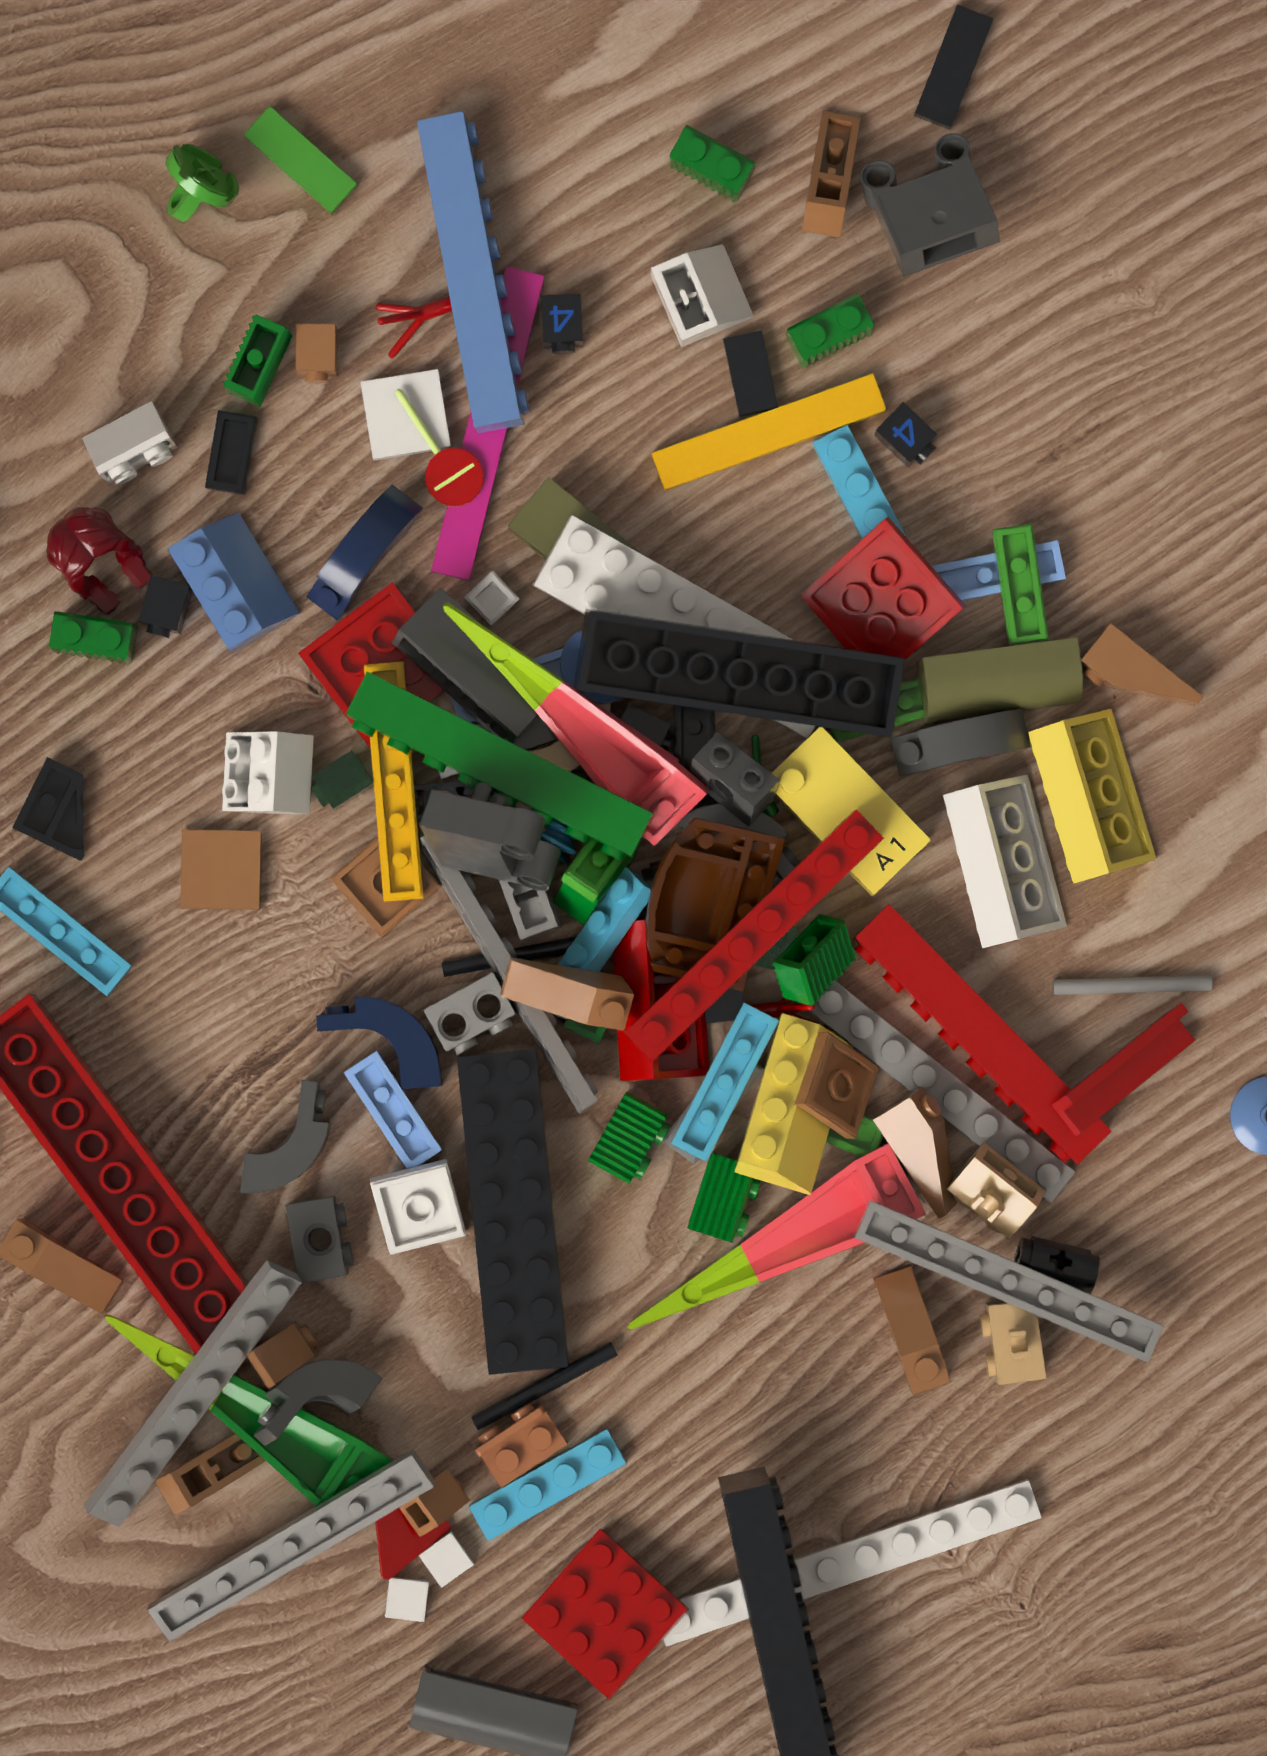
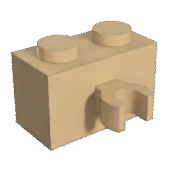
(996, 1191)
(1014, 1344)

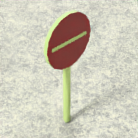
(453, 473)

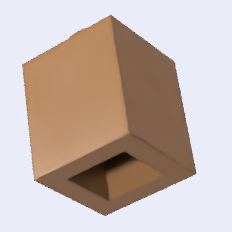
(316, 352)
(435, 1504)

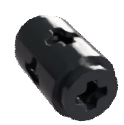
(1078, 1263)

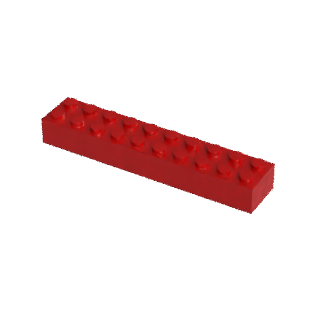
(115, 1172)

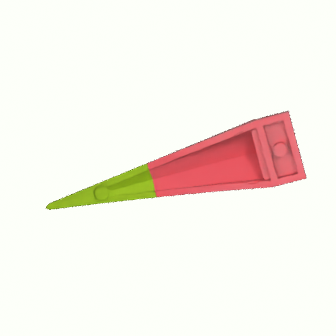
(600, 742)
(802, 1235)

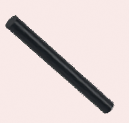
(528, 952)
(544, 1386)

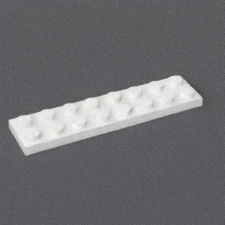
(605, 575)

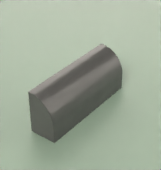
(463, 669)
(492, 1715)

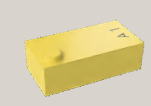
(826, 785)

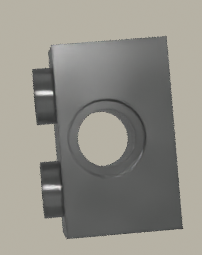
(734, 778)
(311, 1262)

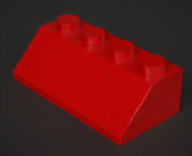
(689, 1052)

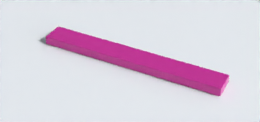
(465, 523)

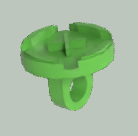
(198, 180)

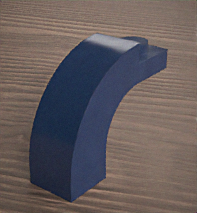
(363, 550)
(412, 1042)

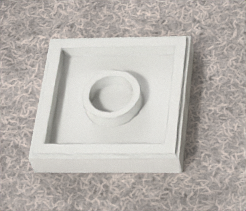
(389, 424)
(418, 1206)

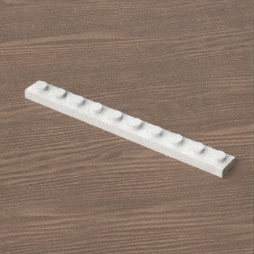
(870, 1554)

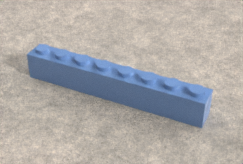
(471, 272)

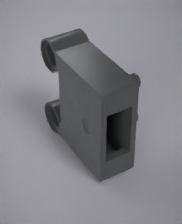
(933, 214)
(489, 838)

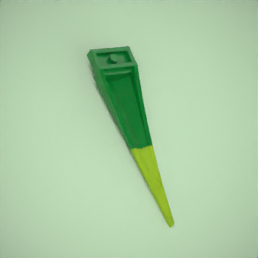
(309, 1453)

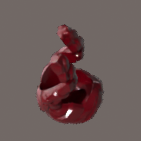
(87, 535)

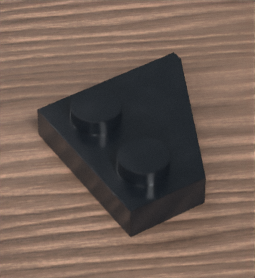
(55, 809)

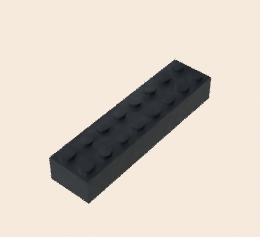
(738, 673)
(512, 1211)
(777, 1614)

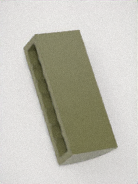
(547, 513)
(1000, 680)

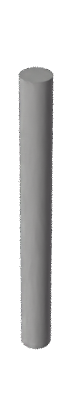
(1132, 984)

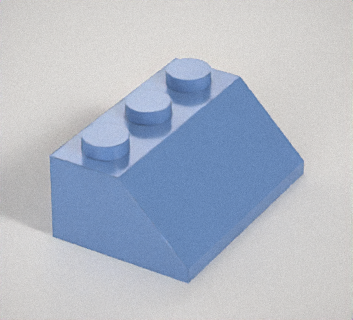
(233, 581)

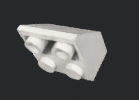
(700, 293)
(130, 444)
(267, 772)

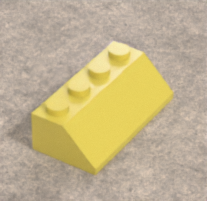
(1092, 795)
(782, 1139)

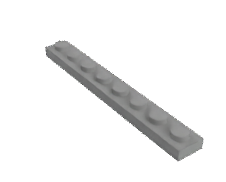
(497, 952)
(956, 1100)
(1008, 1281)
(193, 1393)
(291, 1545)

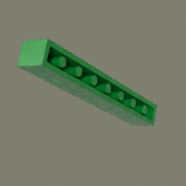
(502, 765)

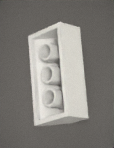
(1004, 860)

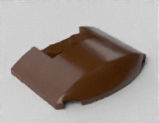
(704, 889)

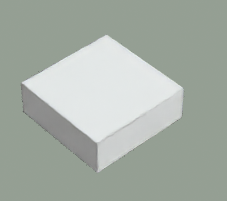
(492, 598)
(446, 1559)
(407, 1599)

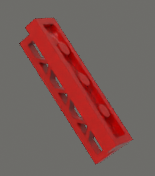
(1124, 1071)

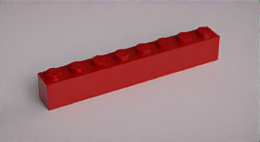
(753, 935)
(974, 1028)

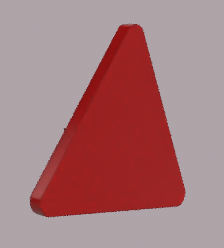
(400, 1543)

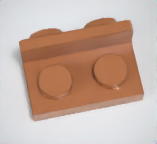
(521, 1444)

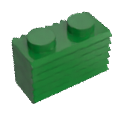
(711, 163)
(829, 330)
(257, 360)
(93, 637)
(814, 960)
(629, 1137)
(722, 1200)

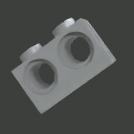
(530, 910)
(466, 1004)

